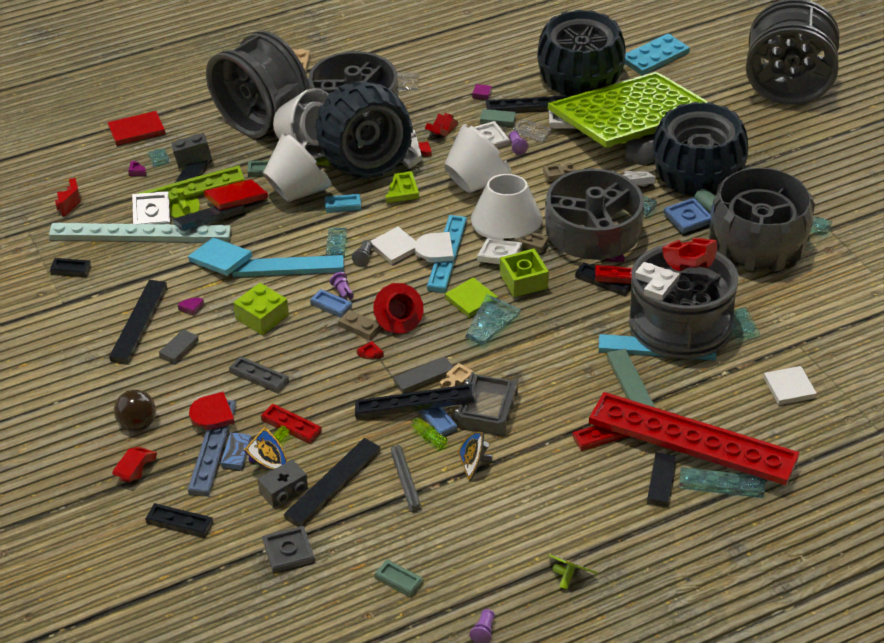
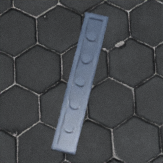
(209, 458)

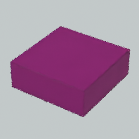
(482, 91)

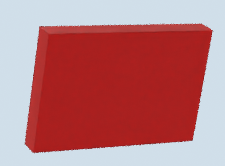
(136, 128)
(236, 194)

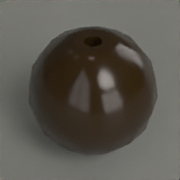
(134, 410)

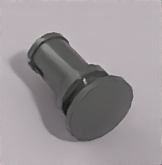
(362, 254)

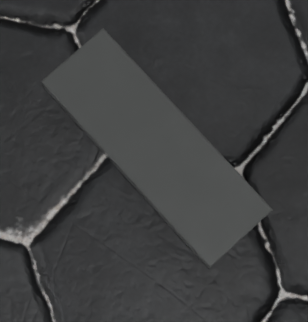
(259, 374)
(422, 375)

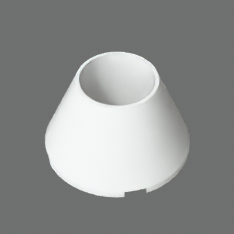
(299, 119)
(474, 160)
(294, 170)
(506, 209)

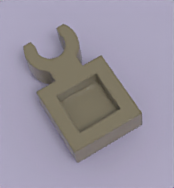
(554, 171)

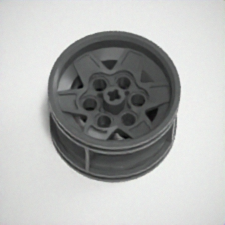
(795, 76)
(255, 81)
(693, 316)

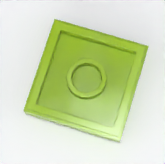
(468, 296)

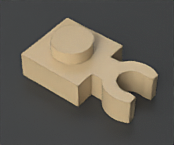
(456, 376)

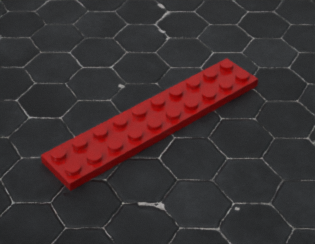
(695, 438)

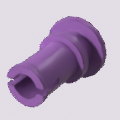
(519, 145)
(340, 283)
(482, 630)

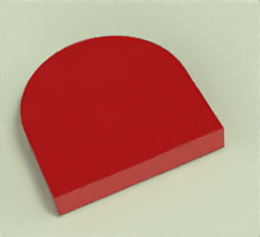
(211, 412)

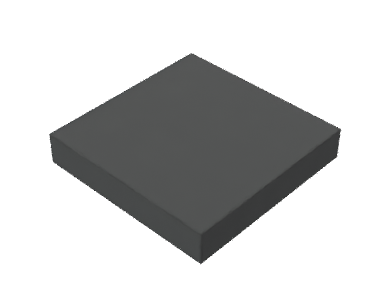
(288, 549)

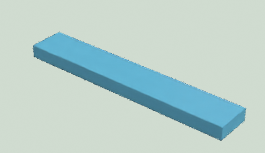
(290, 266)
(442, 270)
(615, 342)

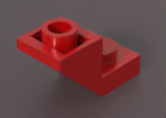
(443, 124)
(68, 199)
(132, 463)

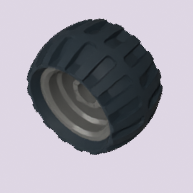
(581, 52)
(351, 120)
(699, 147)

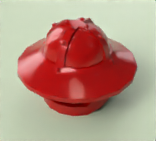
(398, 308)

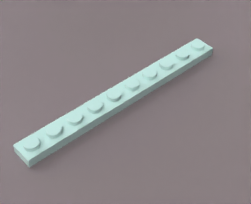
(137, 232)

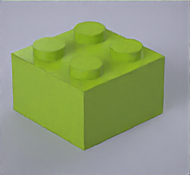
(524, 272)
(261, 308)

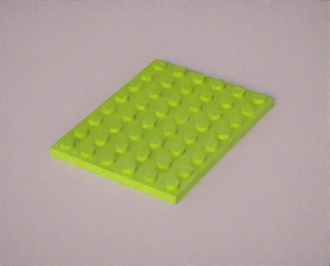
(624, 108)

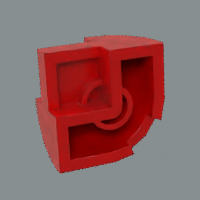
(690, 254)

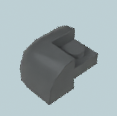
(640, 150)

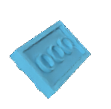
(655, 54)

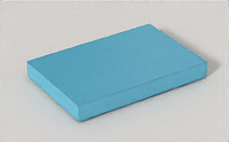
(220, 256)

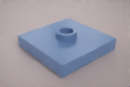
(688, 215)

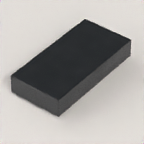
(70, 267)

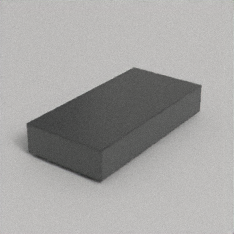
(178, 346)

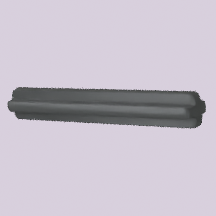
(405, 478)

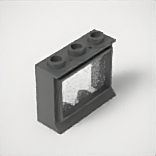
(491, 405)

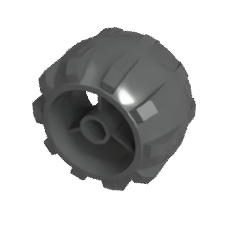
(762, 218)

